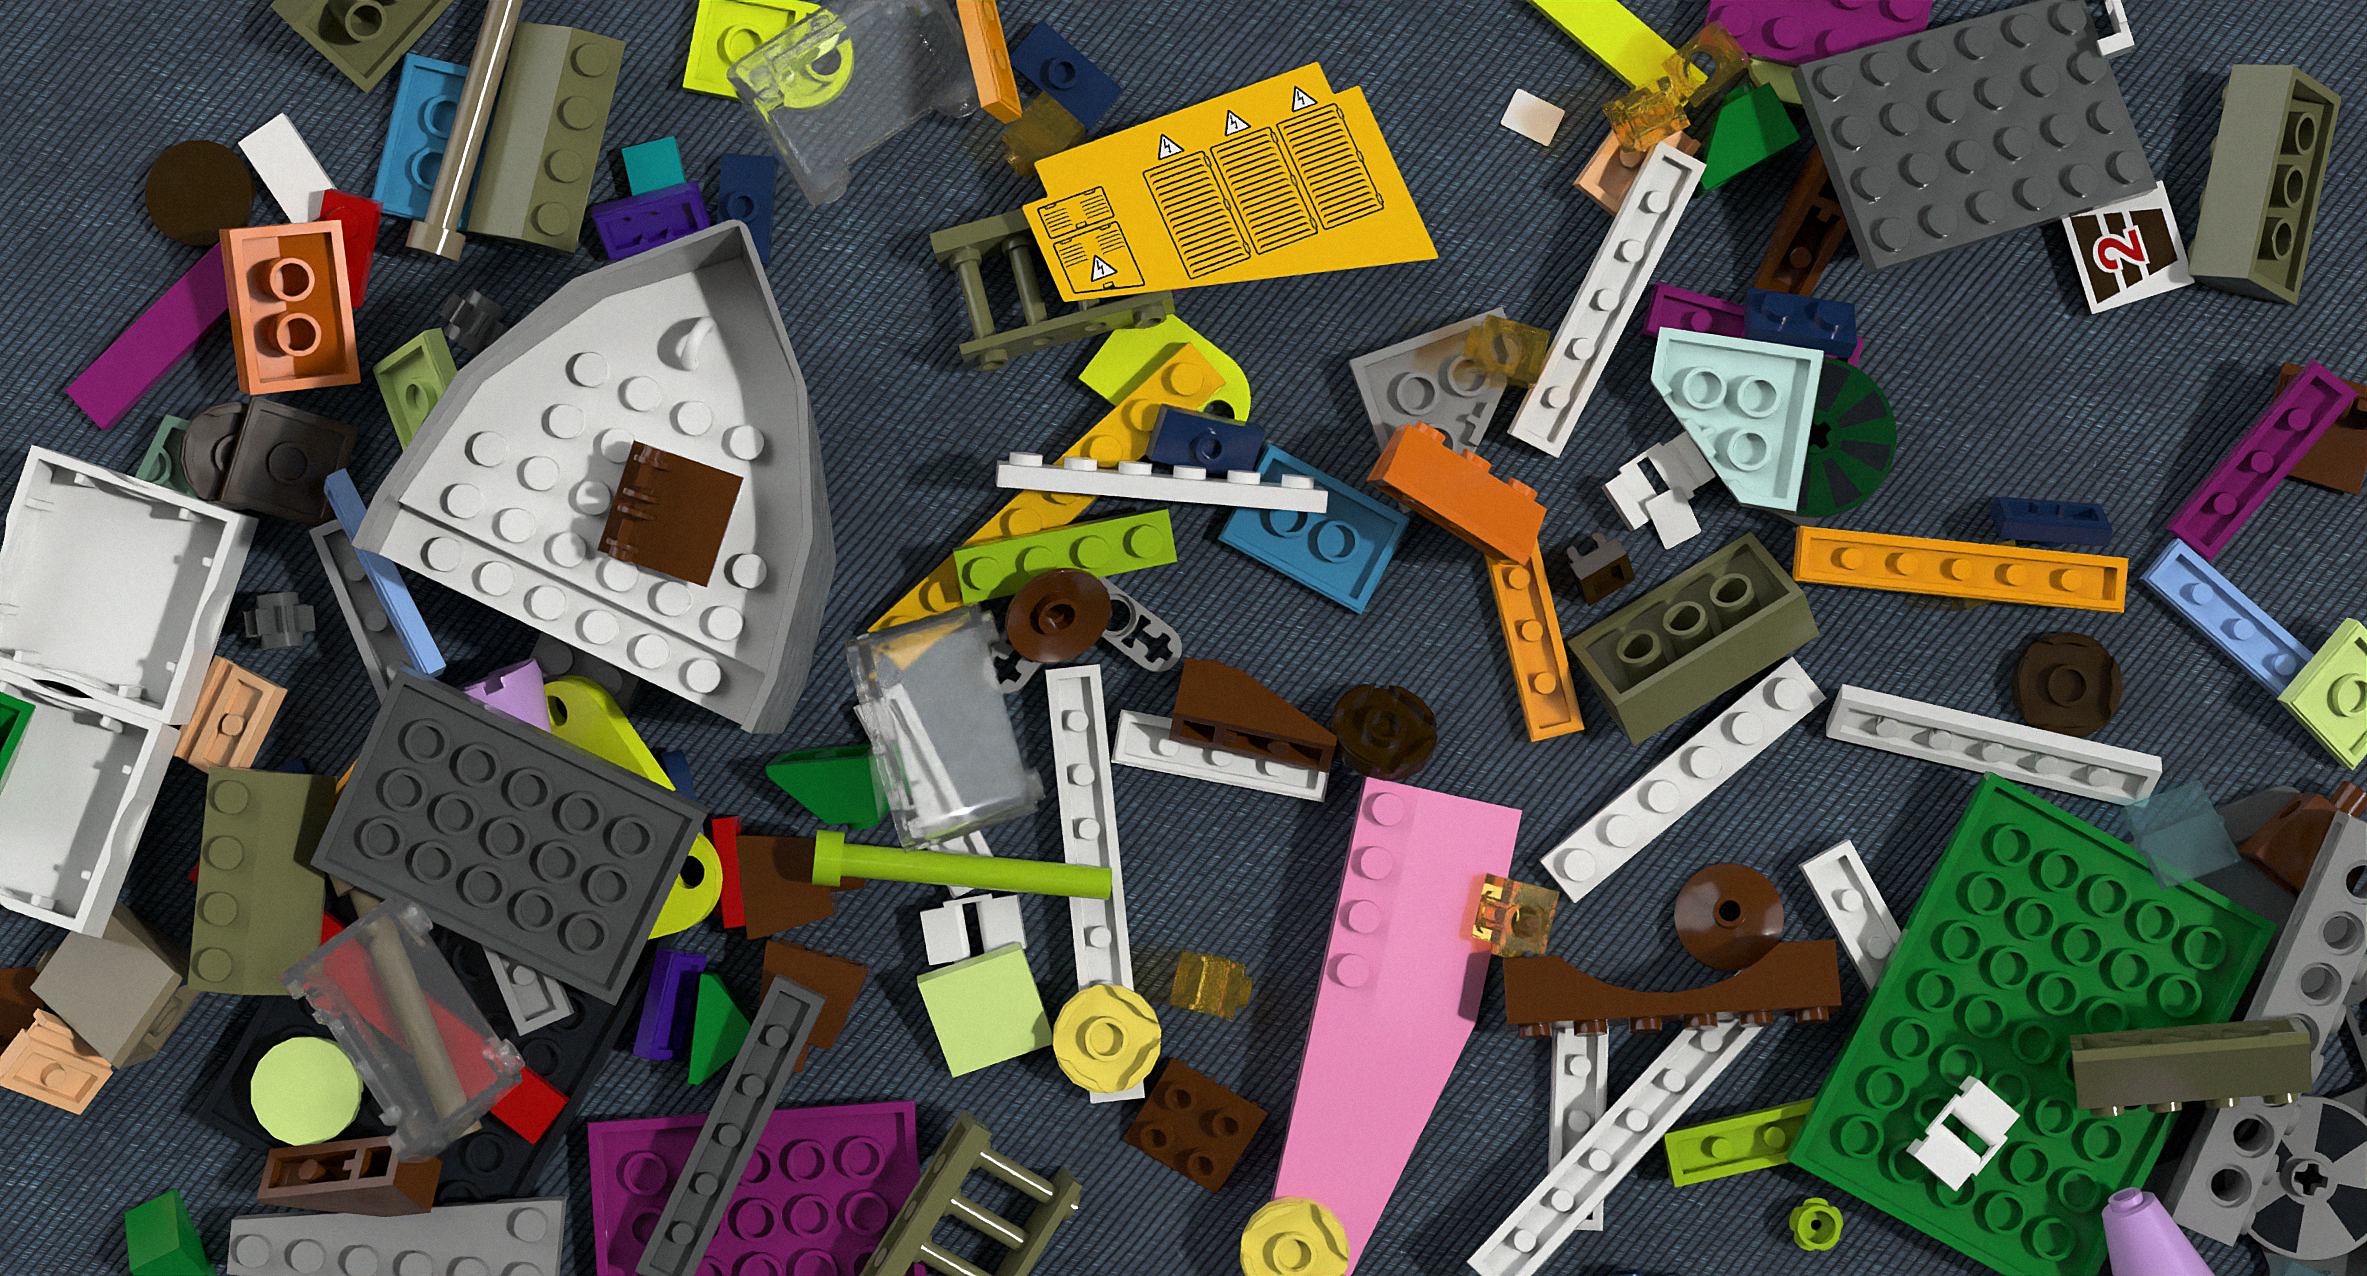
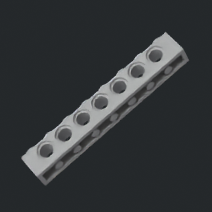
(2279, 995)

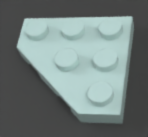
(1743, 409)

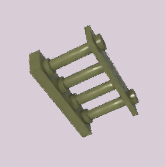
(1012, 236)
(940, 1194)

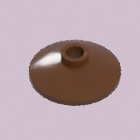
(1060, 631)
(1721, 942)

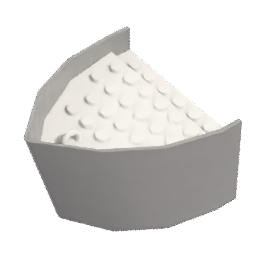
(530, 448)

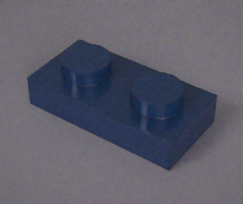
(1800, 321)

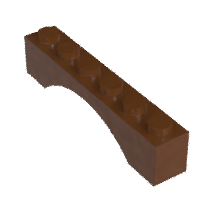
(1787, 981)

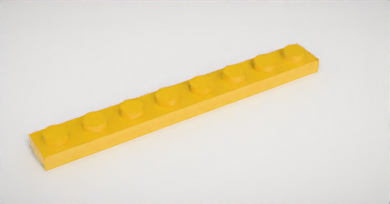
(1122, 435)

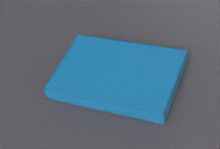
(418, 138)
(1328, 552)

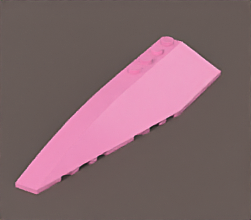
(1391, 995)

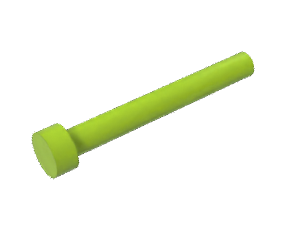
(838, 859)

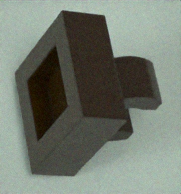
(1601, 570)

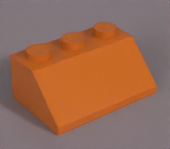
(290, 306)
(1459, 494)

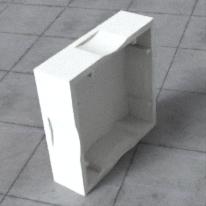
(116, 584)
(76, 804)

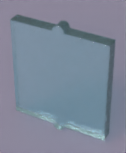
(2180, 835)

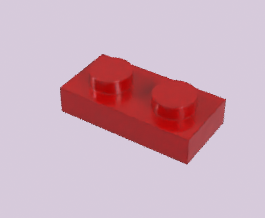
(360, 227)
(724, 842)

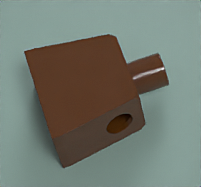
(2293, 836)
(779, 885)
(824, 972)

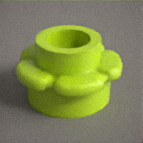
(1830, 1228)

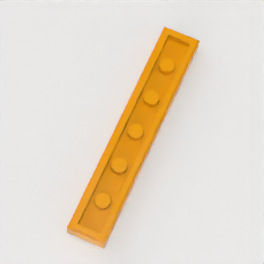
(1960, 569)

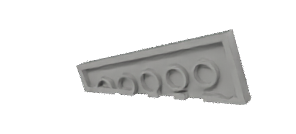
(452, 1240)

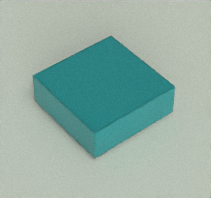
(654, 165)

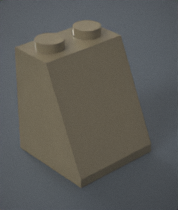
(118, 989)

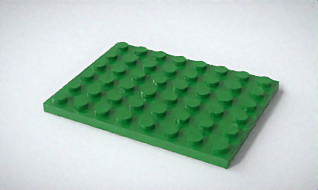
(2010, 950)

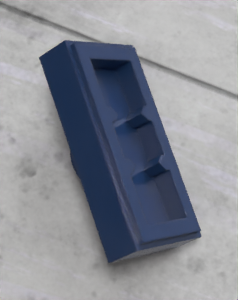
(1065, 75)
(749, 196)
(1204, 440)
(2051, 522)

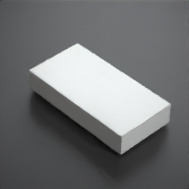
(288, 168)

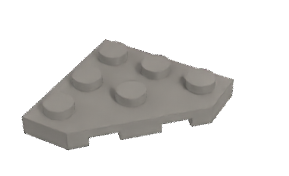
(1431, 384)

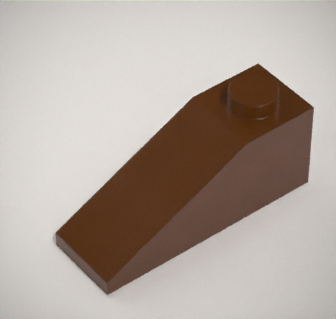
(1804, 234)
(1239, 715)
(349, 1178)

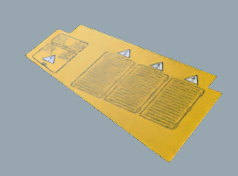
(1228, 194)

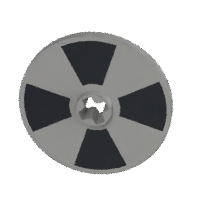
(2332, 1213)

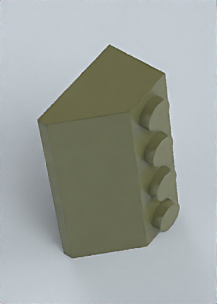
(361, 35)
(546, 137)
(2264, 182)
(1694, 638)
(256, 887)
(2192, 1065)

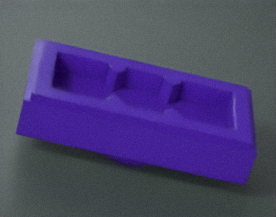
(650, 219)
(669, 1004)

